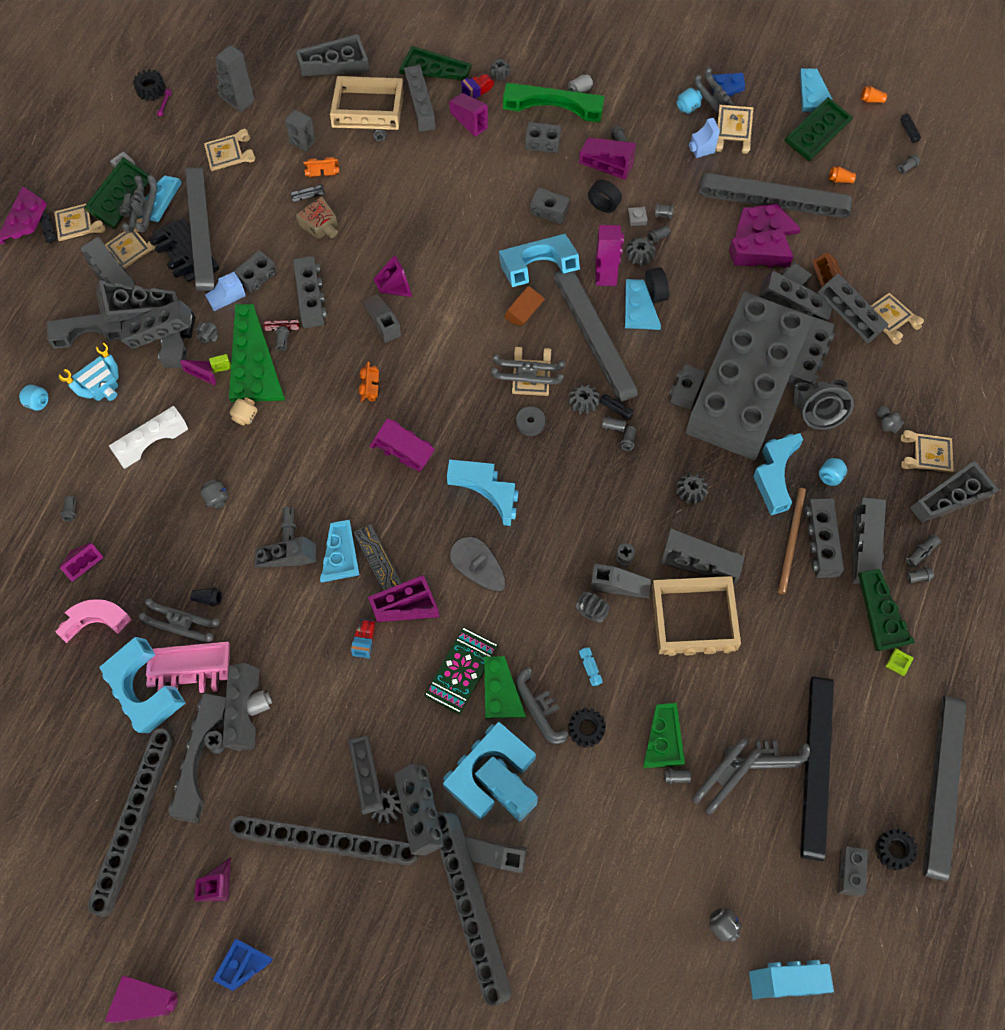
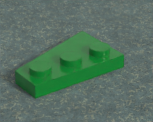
(500, 690)
(665, 738)

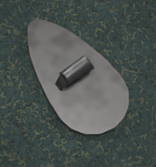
(477, 563)

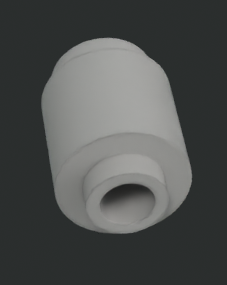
(581, 84)
(258, 702)

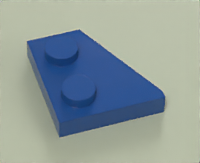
(730, 83)
(240, 965)

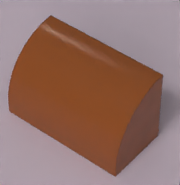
(826, 268)
(524, 306)

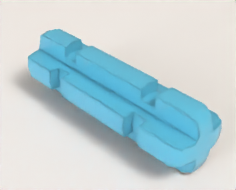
(590, 666)

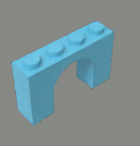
(556, 248)
(120, 673)
(497, 742)

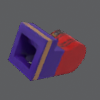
(477, 85)

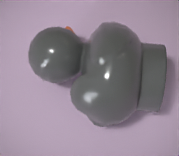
(889, 421)

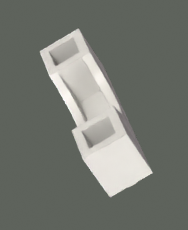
(165, 425)

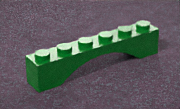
(519, 97)

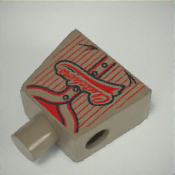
(318, 219)

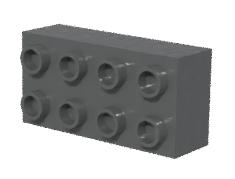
(749, 375)

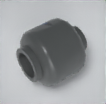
(214, 494)
(725, 925)

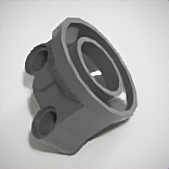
(823, 404)

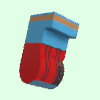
(363, 638)

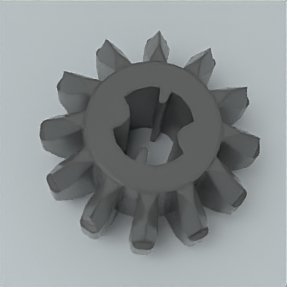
(640, 251)
(584, 399)
(684, 485)
(592, 607)
(390, 812)

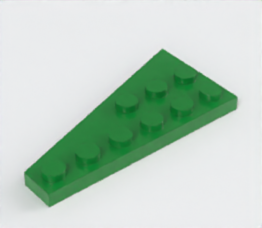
(251, 362)

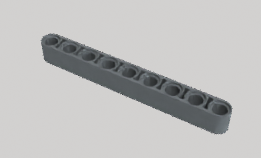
(770, 193)
(199, 229)
(596, 336)
(944, 788)
(134, 831)
(315, 835)
(471, 916)

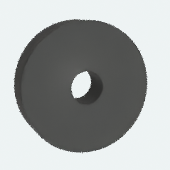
(530, 413)

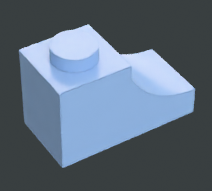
(705, 140)
(226, 291)

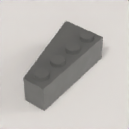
(333, 58)
(233, 79)
(105, 264)
(126, 302)
(959, 491)
(868, 536)
(701, 557)

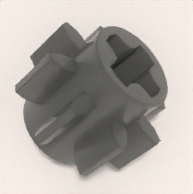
(500, 69)
(206, 332)

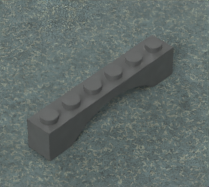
(188, 801)

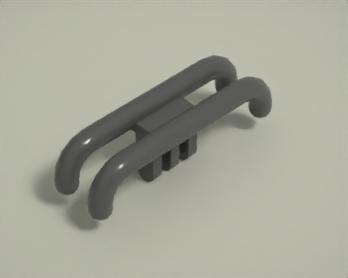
(719, 96)
(141, 206)
(527, 371)
(179, 621)
(540, 708)
(769, 757)
(726, 775)

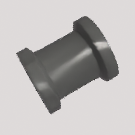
(664, 210)
(620, 557)
(210, 737)

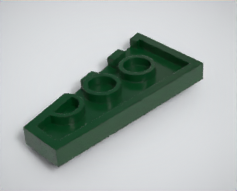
(435, 64)
(884, 619)

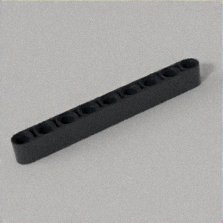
(817, 769)

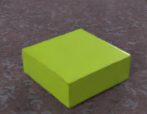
(220, 363)
(899, 662)

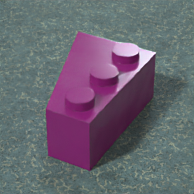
(404, 602)

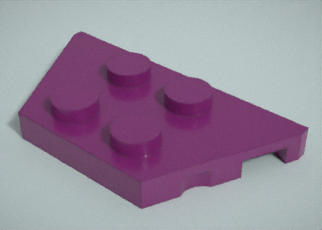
(23, 215)
(763, 219)

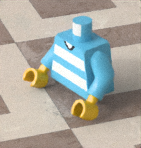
(96, 379)

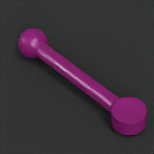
(167, 93)

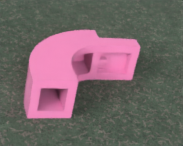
(90, 612)

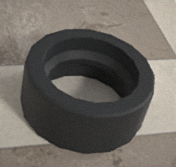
(600, 202)
(657, 284)

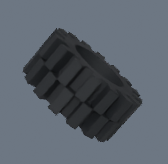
(148, 78)
(595, 718)
(908, 844)

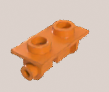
(314, 166)
(367, 389)

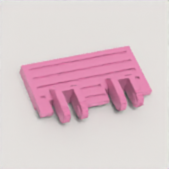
(187, 663)

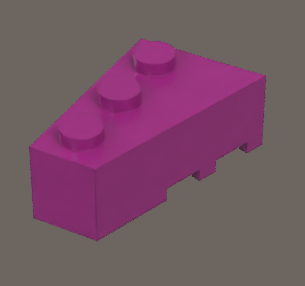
(608, 156)
(762, 248)
(608, 254)
(402, 444)

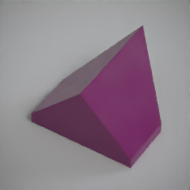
(392, 279)
(215, 884)

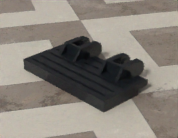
(177, 243)

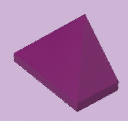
(199, 369)
(80, 560)

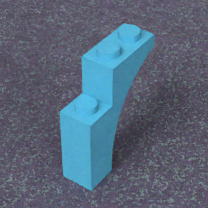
(771, 476)
(483, 479)

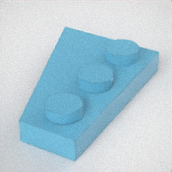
(812, 89)
(166, 189)
(639, 307)
(340, 554)

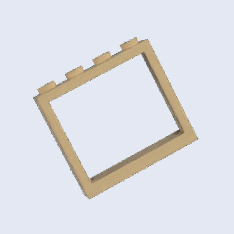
(364, 118)
(695, 585)

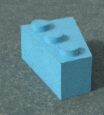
(507, 788)
(791, 980)

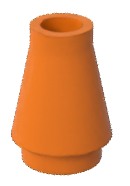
(871, 94)
(841, 175)

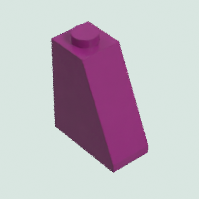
(470, 113)
(140, 1001)

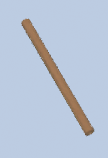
(792, 541)

